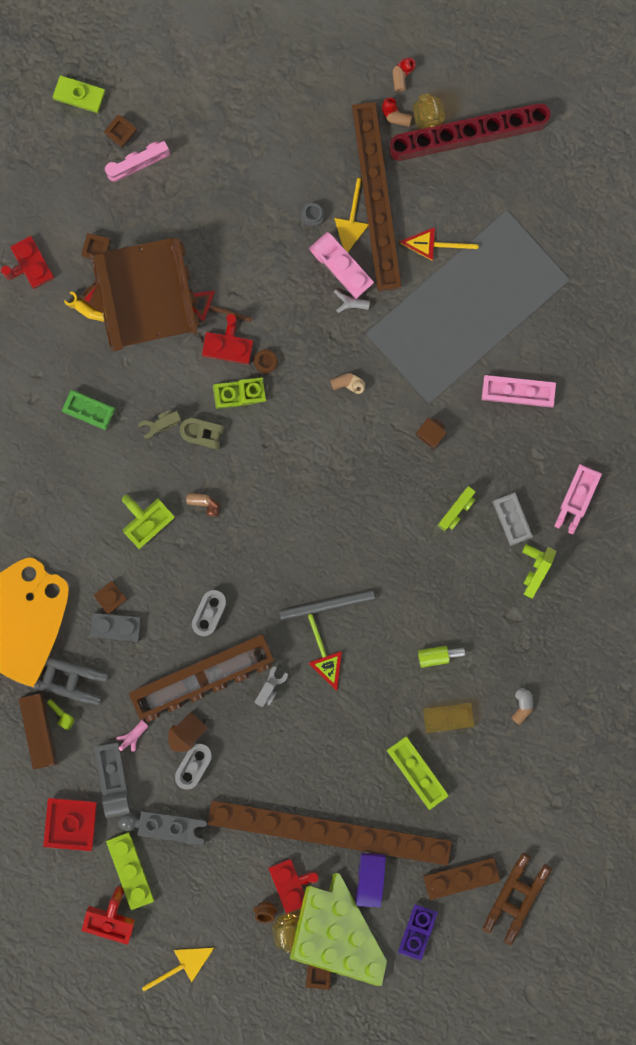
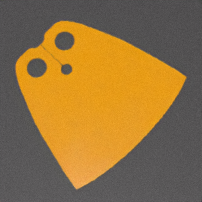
(28, 626)

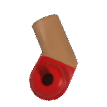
(401, 71)
(392, 113)

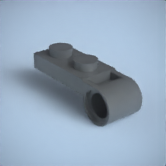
(112, 780)

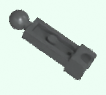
(164, 826)

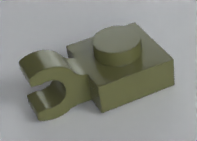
(166, 421)

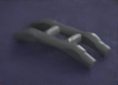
(69, 691)

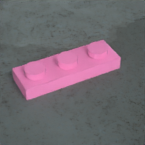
(518, 391)

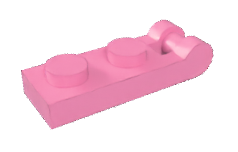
(137, 161)

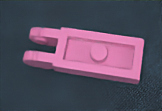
(578, 496)

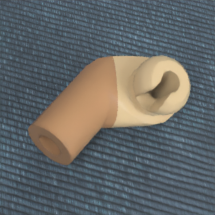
(349, 381)

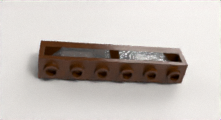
(201, 677)

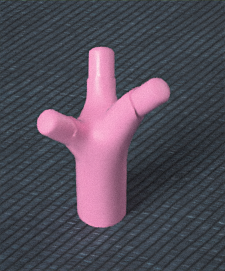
(132, 736)

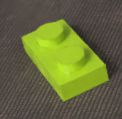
(451, 518)

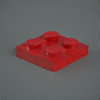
(70, 824)

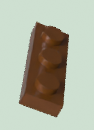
(461, 878)

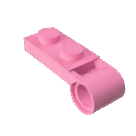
(341, 264)

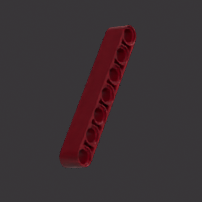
(478, 124)

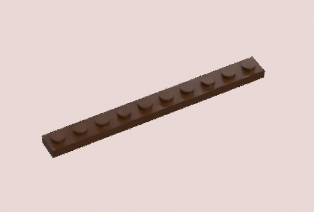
(329, 832)

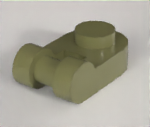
(193, 430)

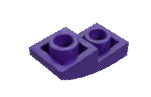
(371, 880)
(417, 932)

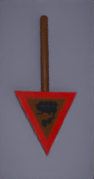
(203, 304)

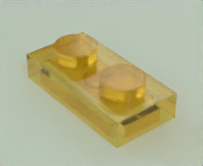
(448, 718)

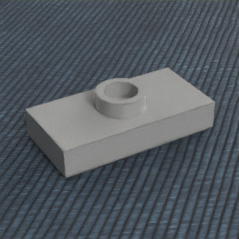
(512, 519)

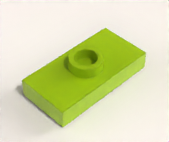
(79, 94)

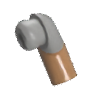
(525, 703)

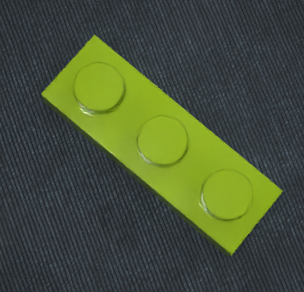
(417, 773)
(130, 871)

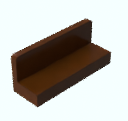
(38, 731)

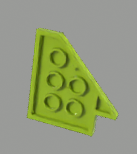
(335, 935)

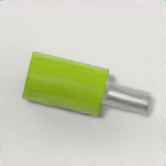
(438, 655)

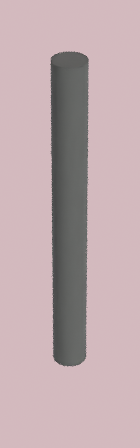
(327, 605)

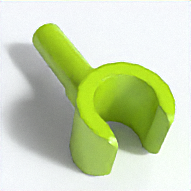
(66, 720)

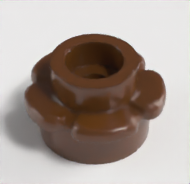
(265, 912)

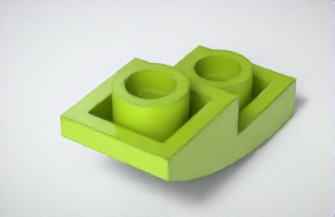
(239, 393)

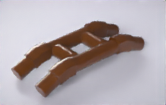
(519, 913)

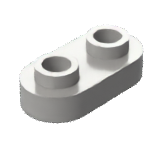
(209, 613)
(193, 766)

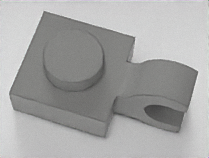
(267, 694)

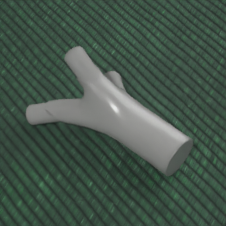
(350, 302)

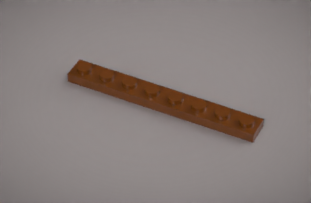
(376, 196)

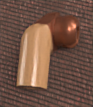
(206, 501)

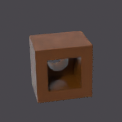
(431, 432)

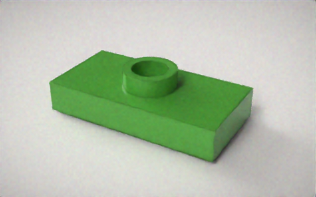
(88, 410)

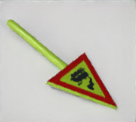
(329, 665)

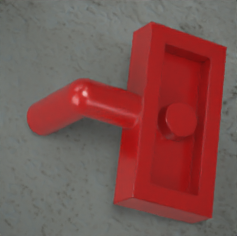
(30, 263)
(227, 346)
(290, 885)
(109, 923)

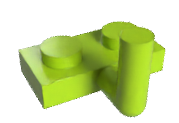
(147, 522)
(542, 565)

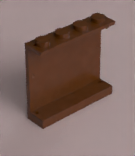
(144, 292)

